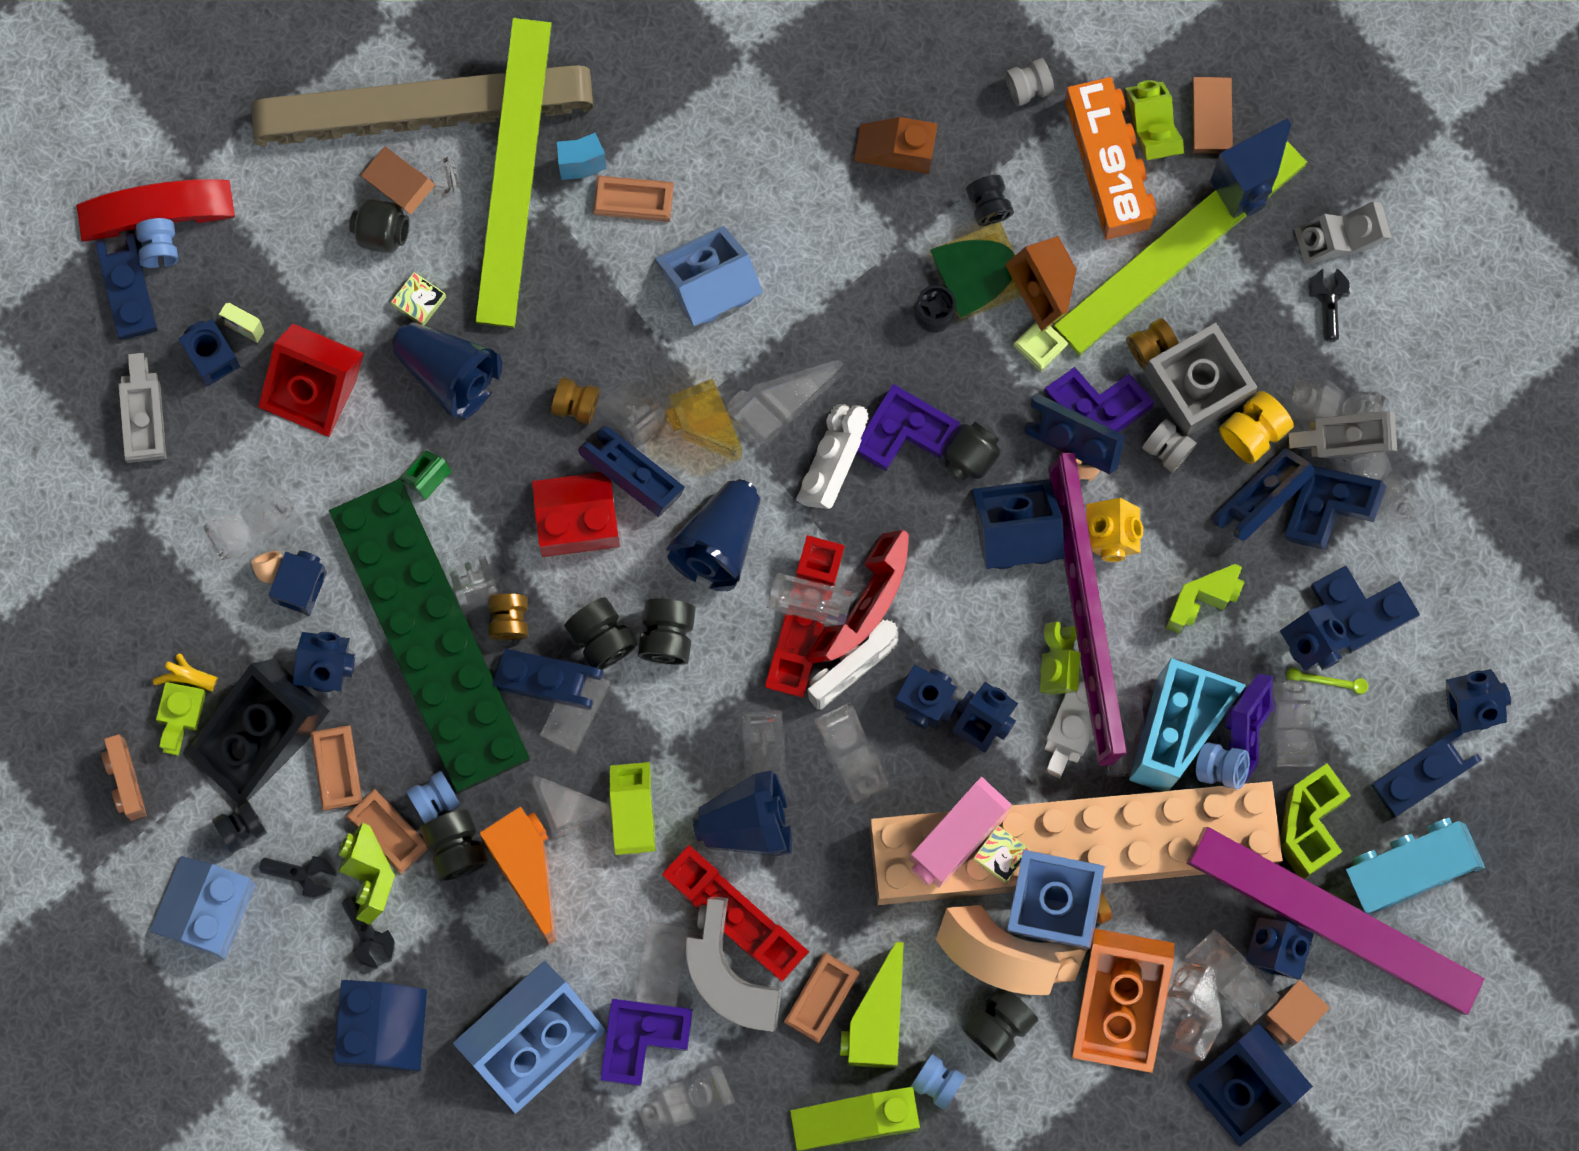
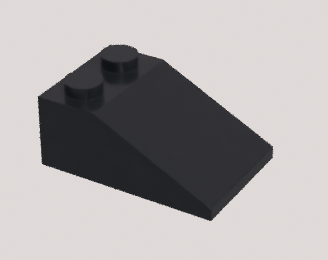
(256, 729)

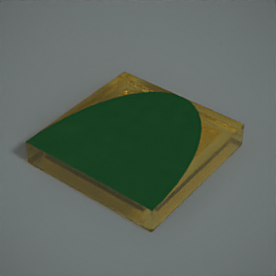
(976, 270)

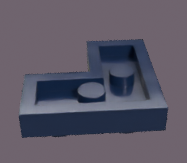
(1325, 497)
(1362, 617)

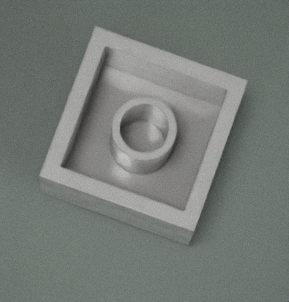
(1200, 380)

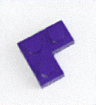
(1113, 408)
(902, 419)
(1248, 717)
(632, 1029)

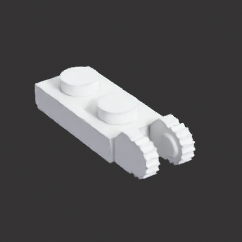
(833, 456)
(854, 664)

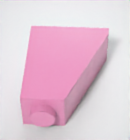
(959, 833)

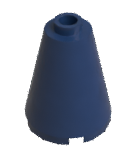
(448, 367)
(717, 537)

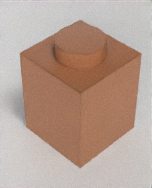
(1294, 1014)

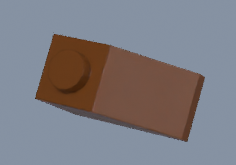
(897, 144)
(1044, 279)

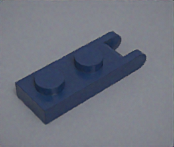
(127, 290)
(1076, 434)
(632, 471)
(1265, 493)
(544, 678)
(1423, 775)

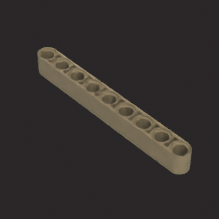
(408, 106)

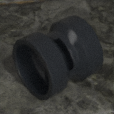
(989, 200)
(936, 300)
(246, 819)

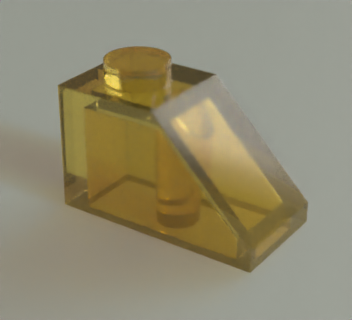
(704, 420)

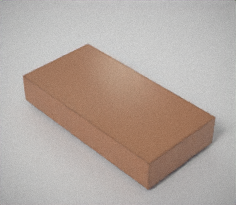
(1212, 114)
(398, 180)
(633, 198)
(336, 768)
(395, 836)
(821, 997)

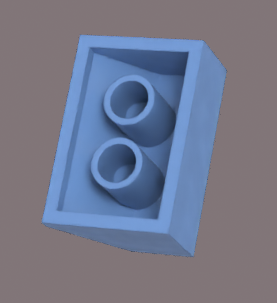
(530, 1036)

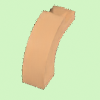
(1004, 960)

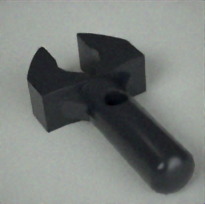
(1330, 301)
(300, 874)
(367, 933)

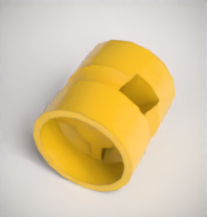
(1261, 423)

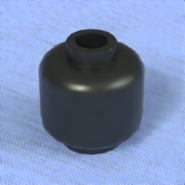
(379, 226)
(971, 451)

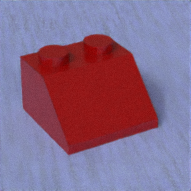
(309, 379)
(575, 514)

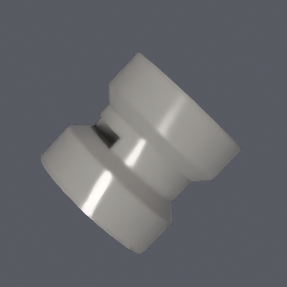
(1029, 81)
(1169, 445)

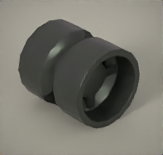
(598, 631)
(666, 633)
(454, 847)
(1000, 1023)

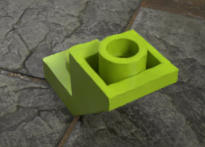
(1153, 120)
(1211, 589)
(632, 808)
(366, 862)

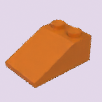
(521, 855)
(1123, 1000)

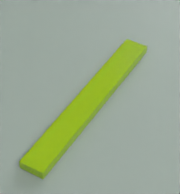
(513, 173)
(1158, 264)

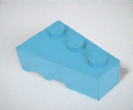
(1179, 721)
(1414, 865)

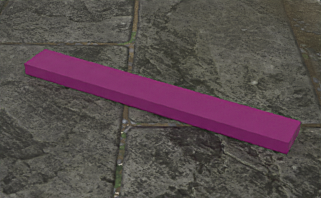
(1087, 613)
(1335, 920)

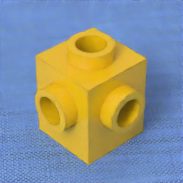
(1114, 529)

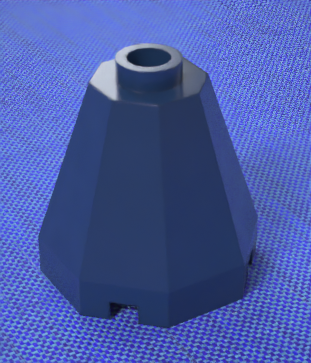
(747, 818)

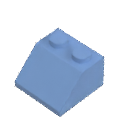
(710, 276)
(1056, 899)
(203, 906)

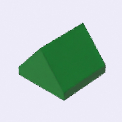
(426, 474)

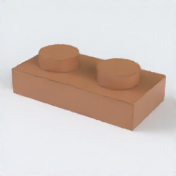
(118, 762)

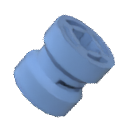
(156, 241)
(1222, 765)
(433, 797)
(938, 1082)

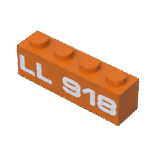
(1109, 158)

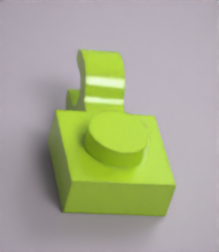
(1062, 664)
(179, 710)

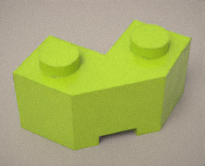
(1303, 836)

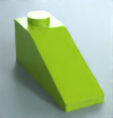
(876, 1023)
(855, 1119)

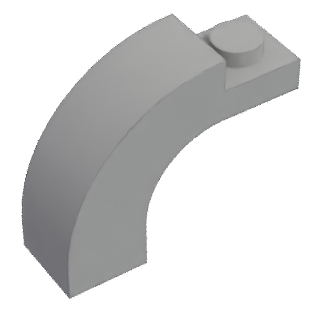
(724, 991)

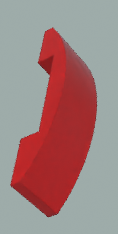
(175, 200)
(888, 565)
(789, 667)
(744, 922)

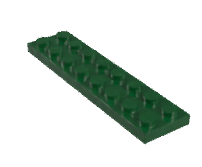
(429, 636)

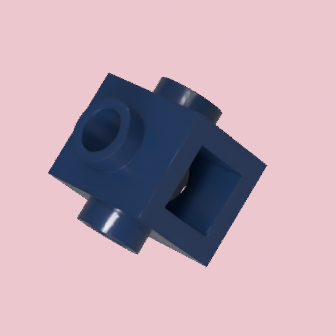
(1316, 638)
(323, 661)
(925, 683)
(1477, 700)
(985, 716)
(1279, 947)

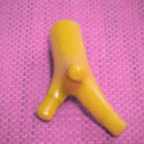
(186, 674)

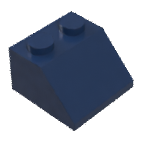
(1249, 170)
(1018, 524)
(380, 1026)
(1250, 1085)

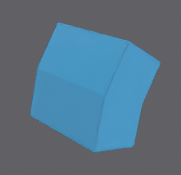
(580, 157)

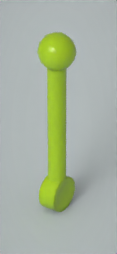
(1359, 686)

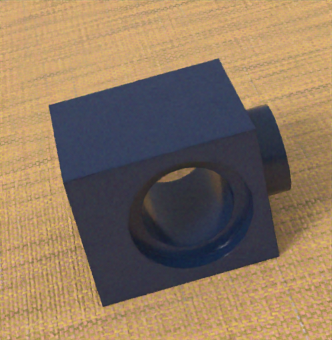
(214, 366)
(298, 582)

